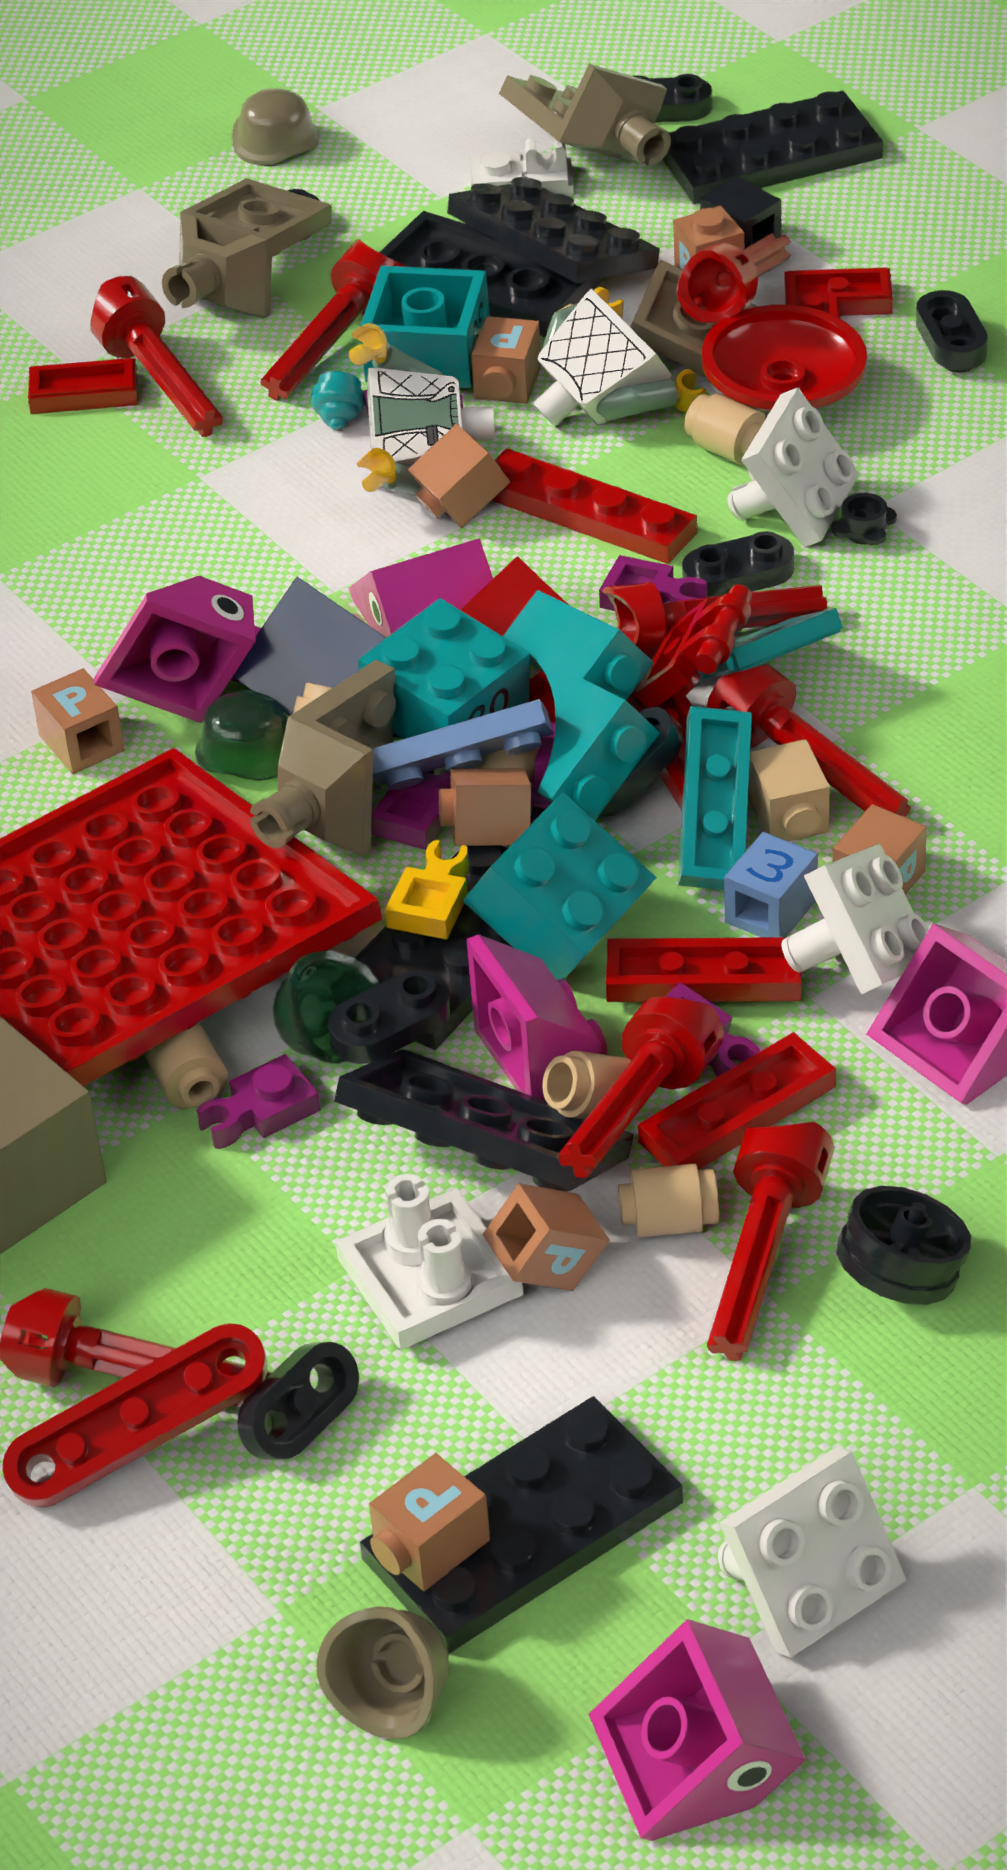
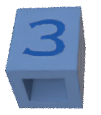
(768, 887)

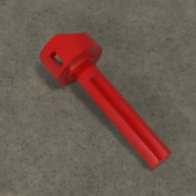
(725, 278)
(353, 282)
(134, 328)
(647, 619)
(771, 701)
(665, 1052)
(780, 1171)
(88, 1347)

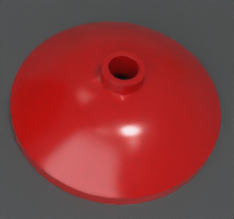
(780, 349)

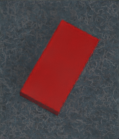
(83, 385)

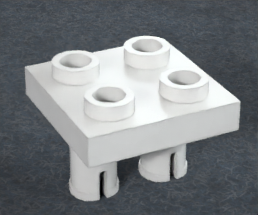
(795, 470)
(862, 920)
(425, 1263)
(811, 1552)

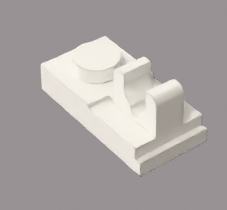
(549, 168)

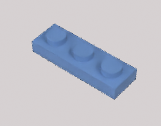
(461, 744)

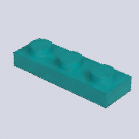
(714, 795)

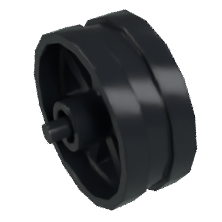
(903, 1245)

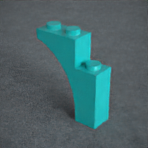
(590, 678)

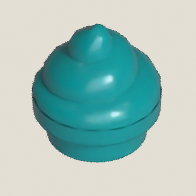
(337, 398)

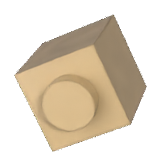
(789, 791)

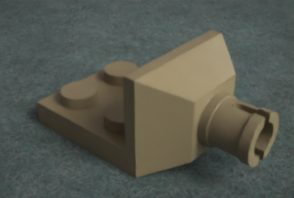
(603, 115)
(231, 244)
(329, 764)

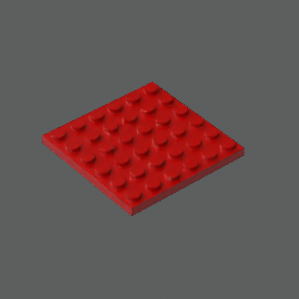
(154, 914)

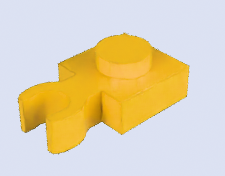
(430, 898)

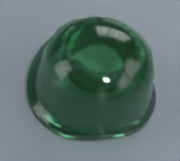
(242, 736)
(310, 994)

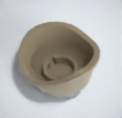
(273, 127)
(383, 1670)

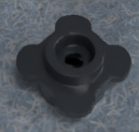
(864, 519)

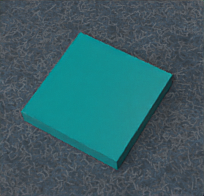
(778, 640)

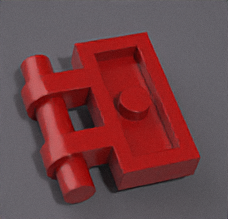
(695, 643)

